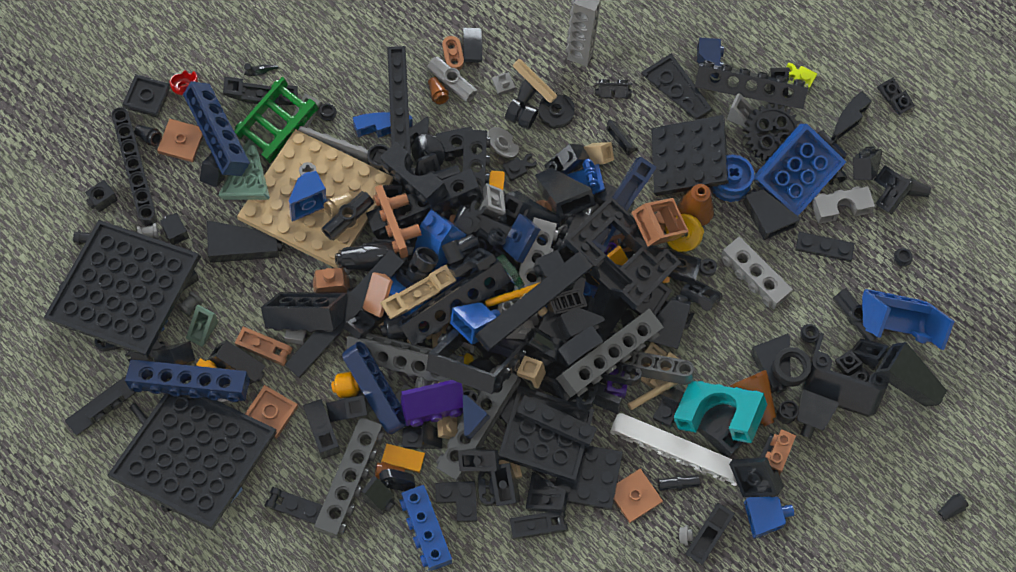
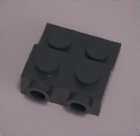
(756, 477)

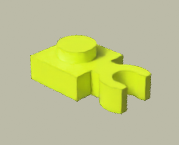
(802, 74)

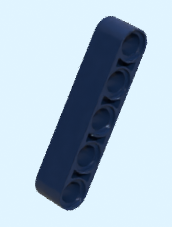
(375, 387)

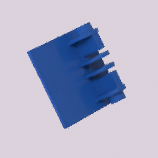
(589, 176)

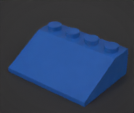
(799, 169)

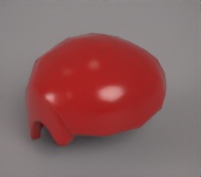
(184, 78)

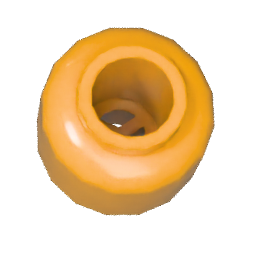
(345, 385)

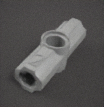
(445, 72)

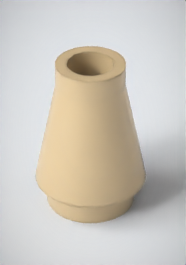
(333, 204)

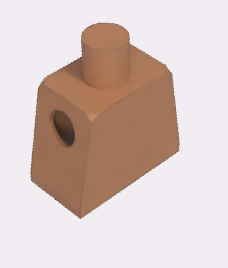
(331, 280)

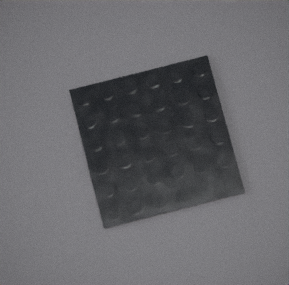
(122, 287)
(193, 456)

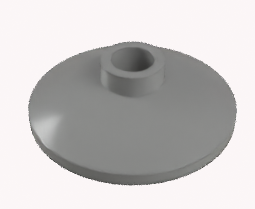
(502, 142)

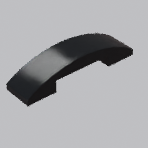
(253, 93)

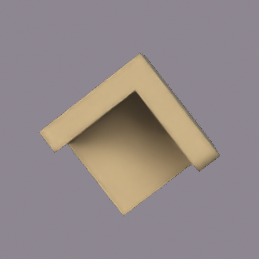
(600, 152)
(532, 370)

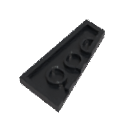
(676, 84)

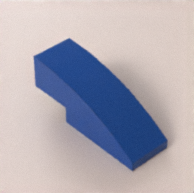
(374, 122)

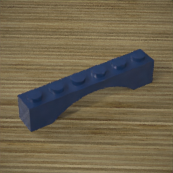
(626, 193)

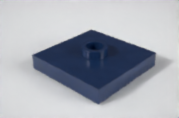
(521, 238)

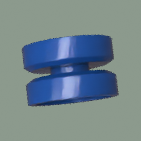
(740, 180)

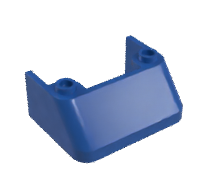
(905, 315)

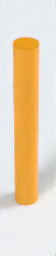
(509, 296)

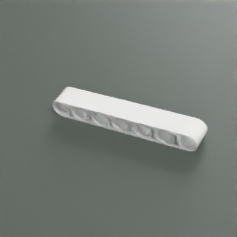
(674, 447)

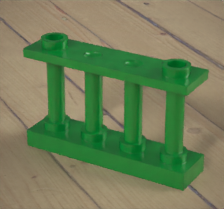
(305, 112)

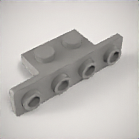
(342, 145)

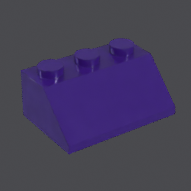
(432, 402)

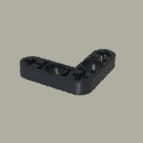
(618, 378)

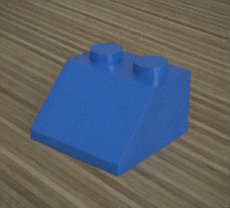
(307, 196)

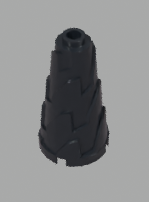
(367, 255)

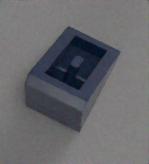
(474, 417)

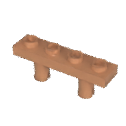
(399, 235)

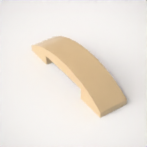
(418, 293)

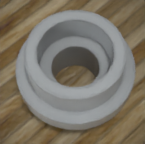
(685, 535)

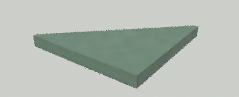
(252, 182)

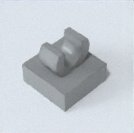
(503, 83)

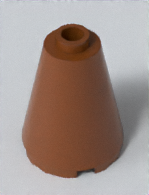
(698, 204)
(760, 383)

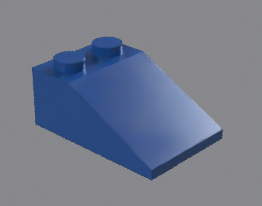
(436, 232)

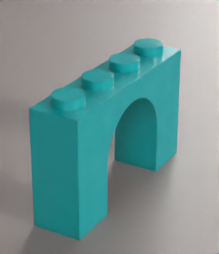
(702, 396)

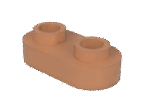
(453, 54)

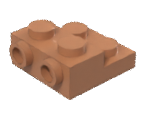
(781, 447)

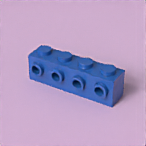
(426, 528)

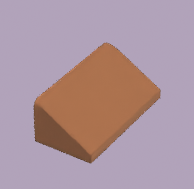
(377, 291)

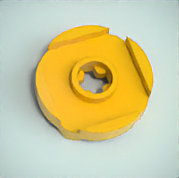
(694, 235)

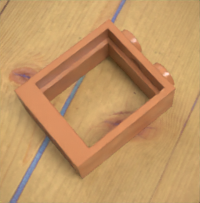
(650, 227)

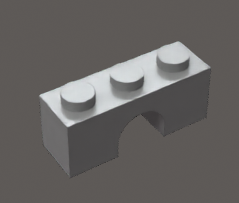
(857, 199)

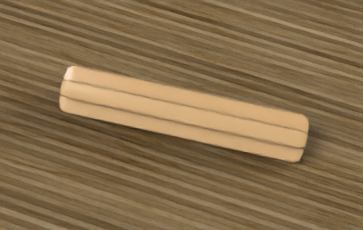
(535, 81)

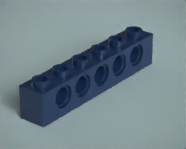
(216, 129)
(160, 372)

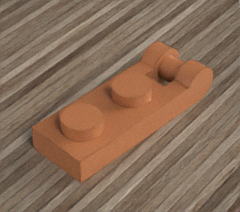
(263, 346)

